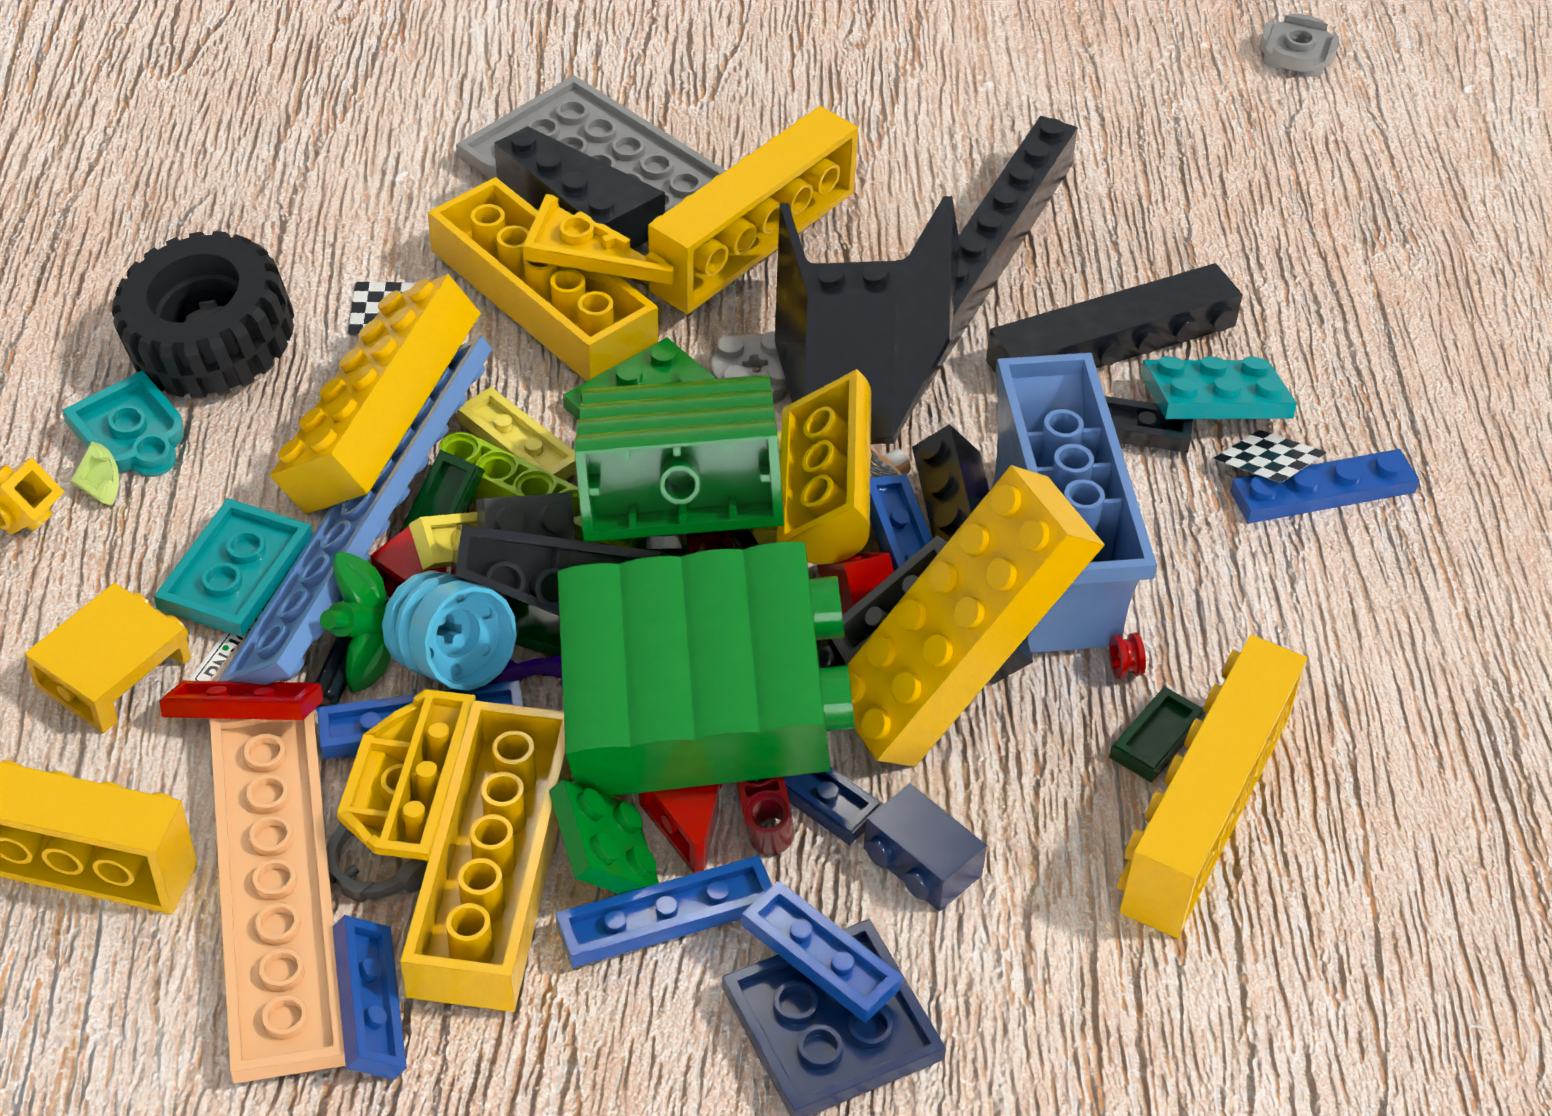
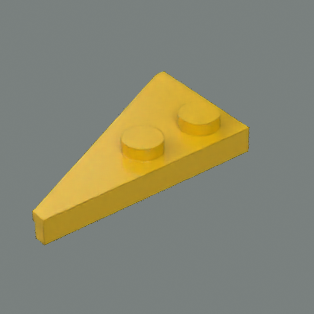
(588, 246)

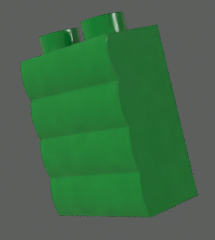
(678, 458)
(699, 669)

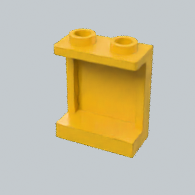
(105, 653)

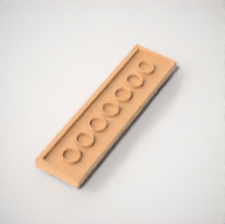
(275, 899)

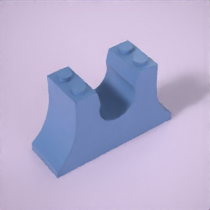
(1061, 427)

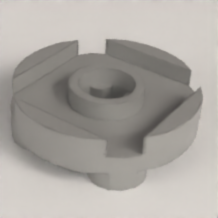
(1312, 53)
(741, 352)

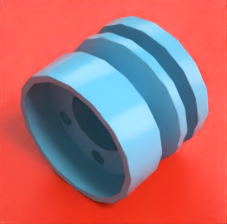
(449, 630)

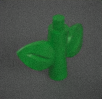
(359, 618)

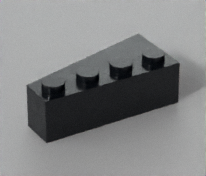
(542, 165)
(528, 564)

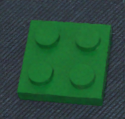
(603, 839)

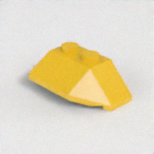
(405, 775)

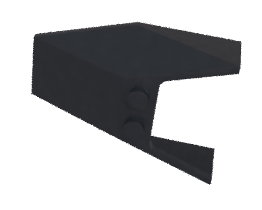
(868, 317)

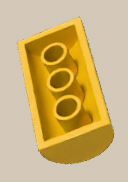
(827, 470)

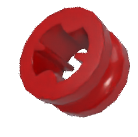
(1127, 655)

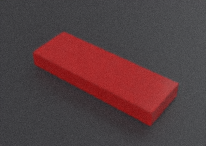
(241, 700)

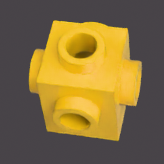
(26, 496)

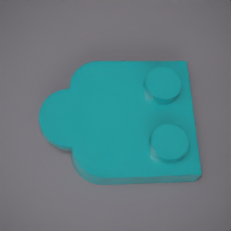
(131, 423)

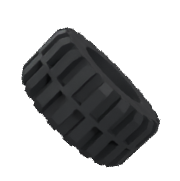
(212, 351)

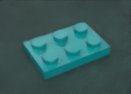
(1217, 388)
(233, 567)

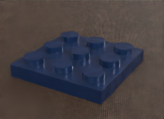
(816, 1045)

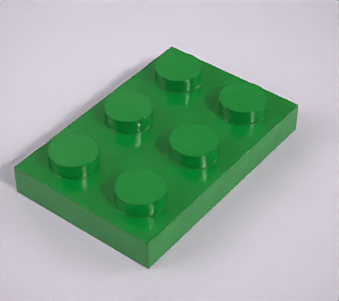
(656, 364)

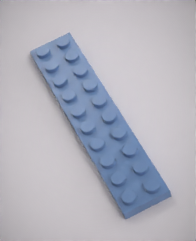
(293, 614)

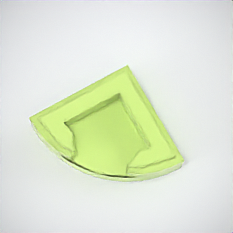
(98, 474)

